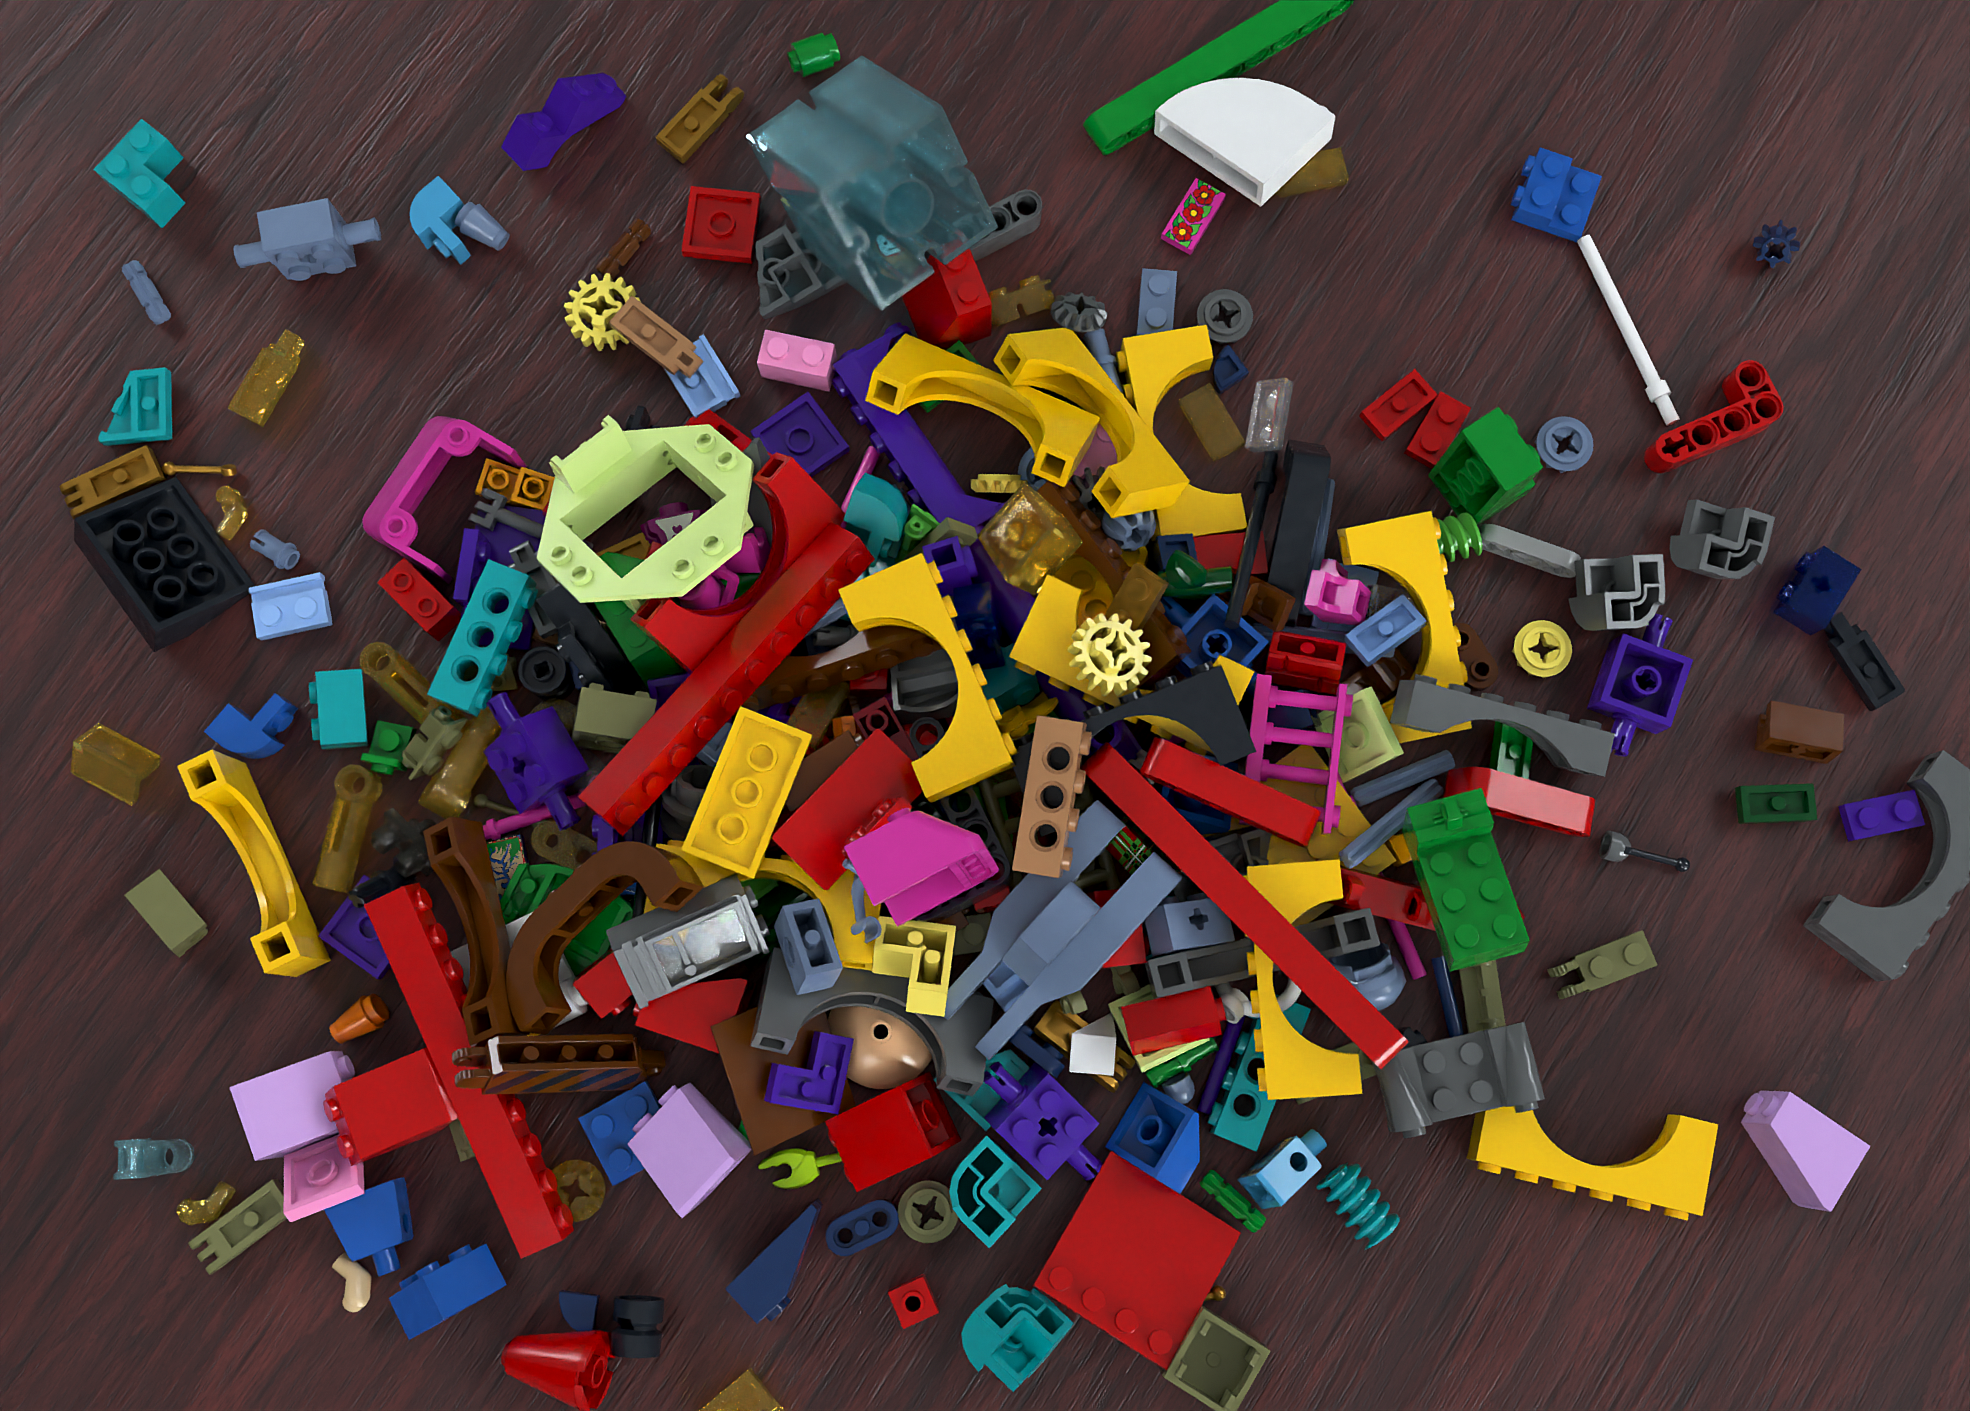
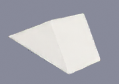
(1094, 1048)

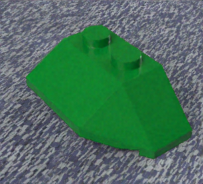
(641, 650)

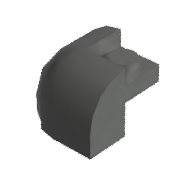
(1721, 540)
(1618, 592)

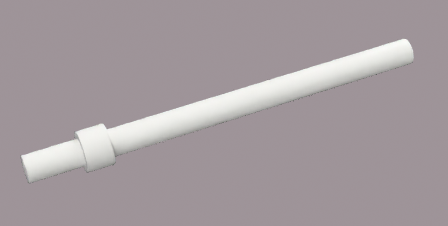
(1656, 388)

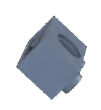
(808, 946)

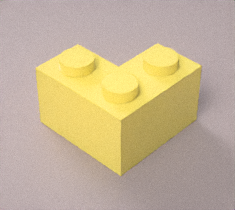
(921, 954)

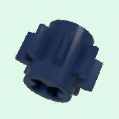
(1777, 234)

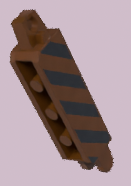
(556, 1064)

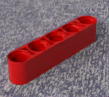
(1230, 792)

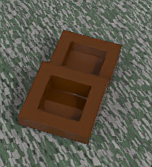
(1264, 603)
(1381, 675)

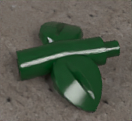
(1191, 580)

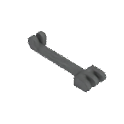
(497, 513)

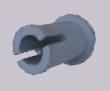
(283, 554)

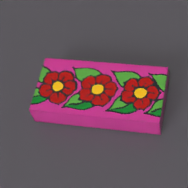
(1193, 216)

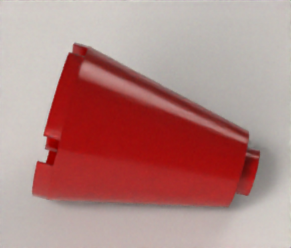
(562, 1365)

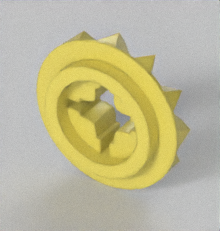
(997, 483)
(1552, 637)

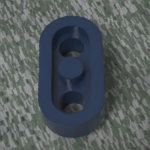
(1045, 1056)
(863, 1227)

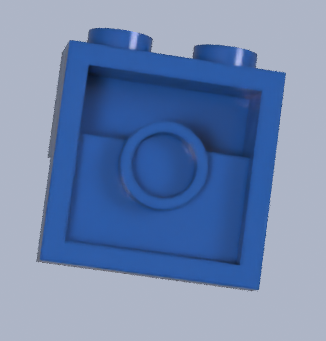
(1554, 195)

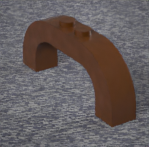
(539, 945)

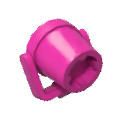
(711, 591)

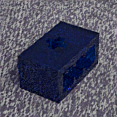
(1816, 590)
(981, 623)

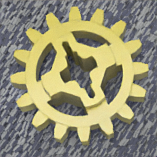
(592, 301)
(1108, 655)

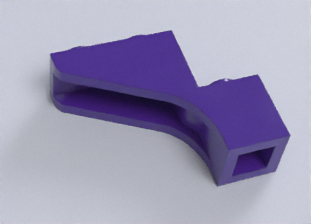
(569, 108)

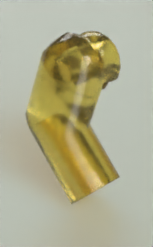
(234, 510)
(202, 1211)

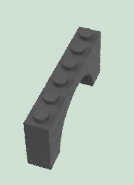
(1884, 937)
(950, 1041)

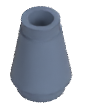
(481, 226)

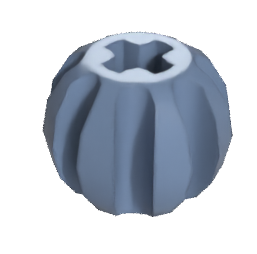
(1130, 530)

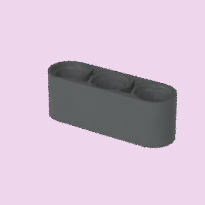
(1014, 223)

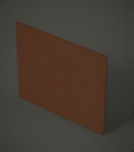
(749, 1073)

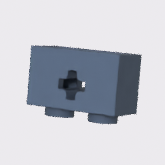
(1187, 925)

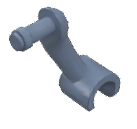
(869, 924)

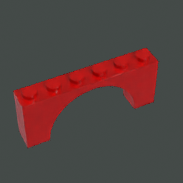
(798, 517)

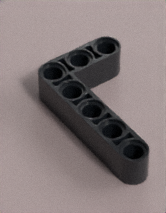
(1306, 475)
(971, 819)

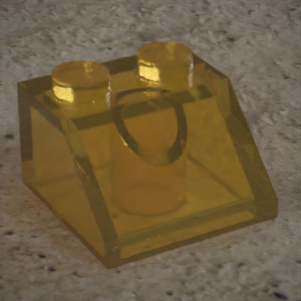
(1029, 540)

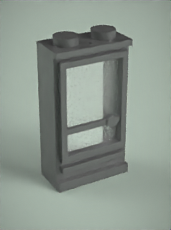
(677, 948)

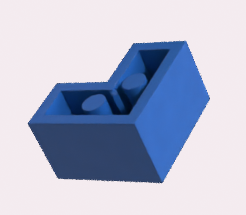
(444, 1291)

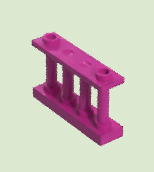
(1264, 733)

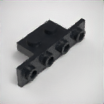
(588, 644)

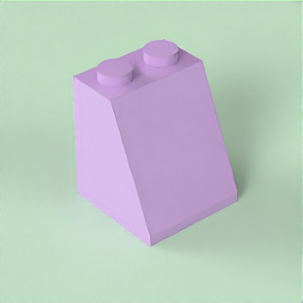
(286, 1106)
(687, 1147)
(1803, 1148)

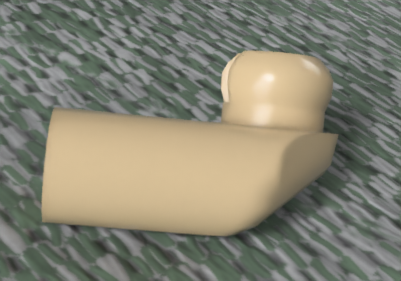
(357, 1283)

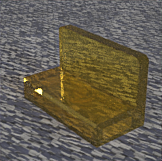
(112, 762)

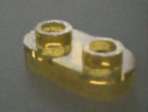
(568, 848)

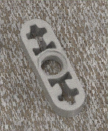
(1528, 550)

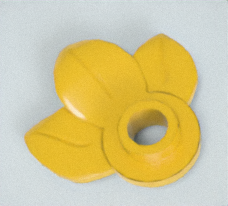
(1019, 718)

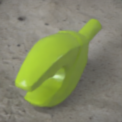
(803, 1165)

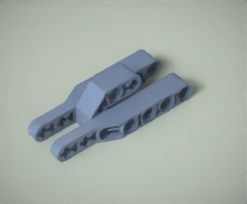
(1047, 914)

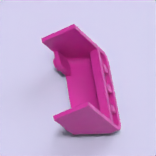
(390, 514)
(919, 863)

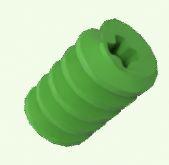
(1459, 535)

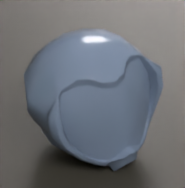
(1373, 974)

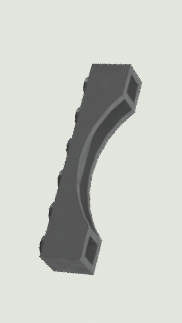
(1567, 744)
(1229, 962)

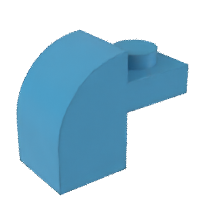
(434, 217)

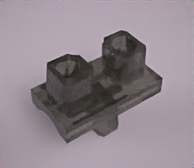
(408, 839)

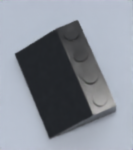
(162, 562)

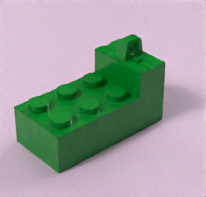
(1486, 467)
(1464, 879)

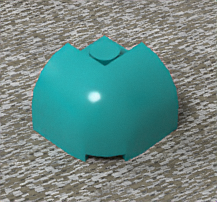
(877, 516)
(990, 1191)
(1013, 1333)

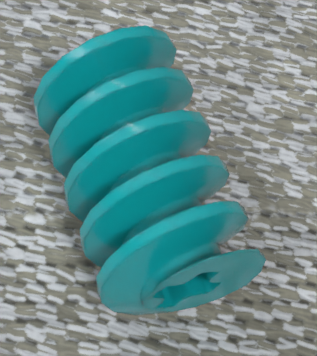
(1359, 1203)

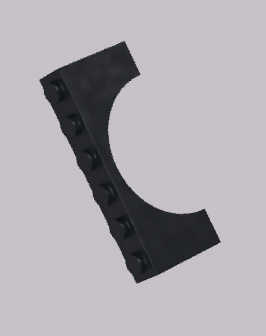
(1199, 702)

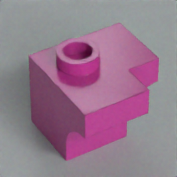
(1335, 596)

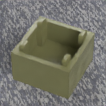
(609, 719)
(1216, 1362)

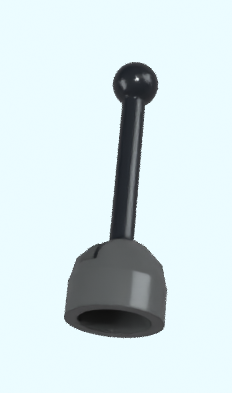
(1617, 847)

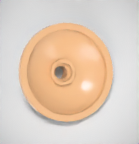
(879, 1061)

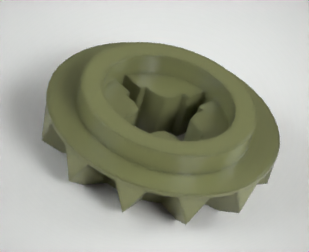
(910, 1217)

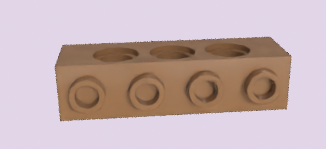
(1029, 853)

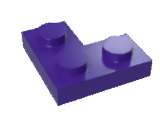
(820, 1083)

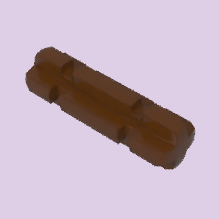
(624, 248)

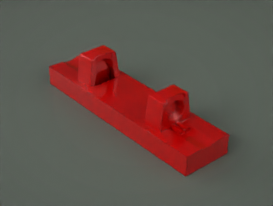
(1384, 897)

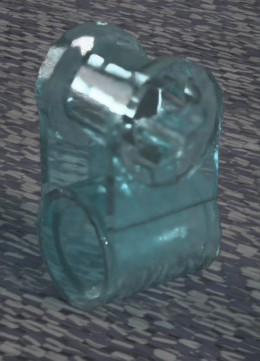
(147, 1157)

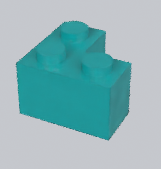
(138, 169)

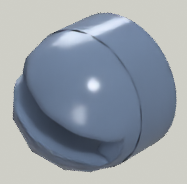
(1179, 1088)

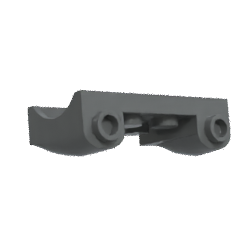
(925, 687)
(1460, 1078)

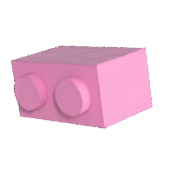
(797, 360)

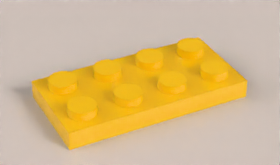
(747, 792)

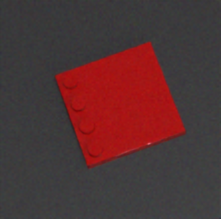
(1137, 1260)

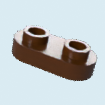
(1474, 654)

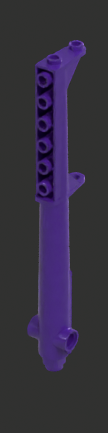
(939, 493)

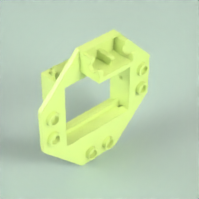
(615, 471)

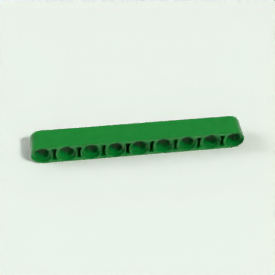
(1219, 59)

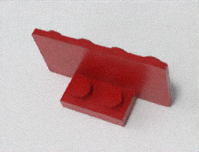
(848, 806)

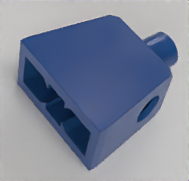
(374, 1224)

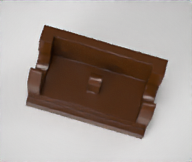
(1800, 732)

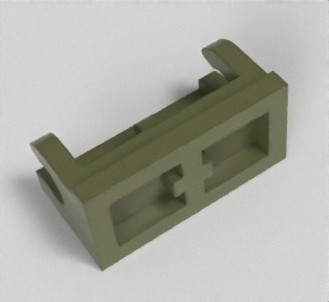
(167, 913)

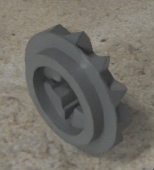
(1231, 303)
(1066, 314)

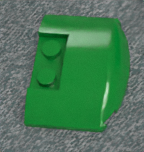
(531, 887)

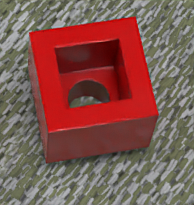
(914, 1287)

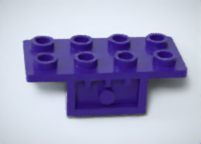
(483, 544)

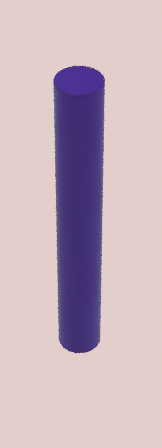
(1220, 1066)

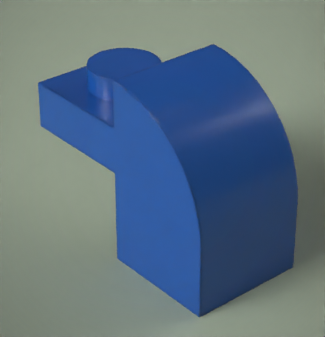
(252, 736)

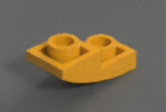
(520, 486)

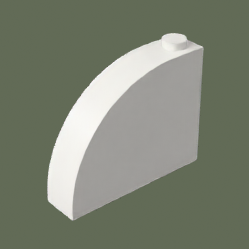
(1245, 131)

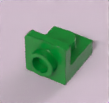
(387, 747)

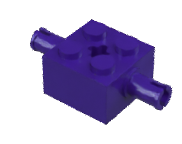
(1659, 674)
(535, 760)
(1060, 1133)

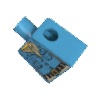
(1272, 1177)

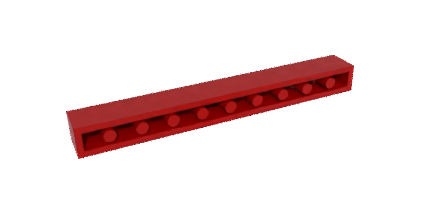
(726, 678)
(491, 1122)

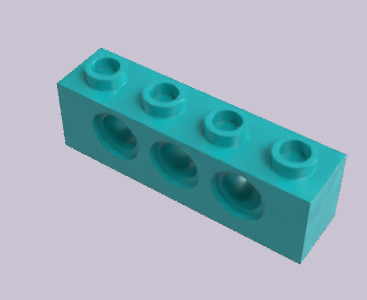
(464, 651)
(1248, 1129)

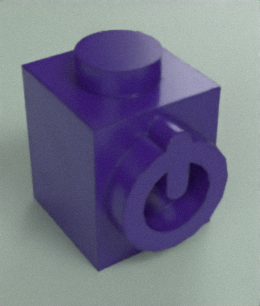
(953, 562)

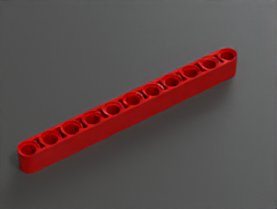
(1245, 906)

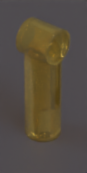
(397, 669)
(451, 787)
(346, 829)

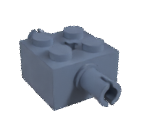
(306, 240)

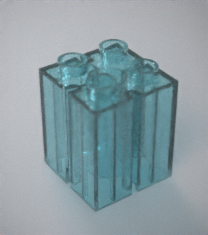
(873, 180)

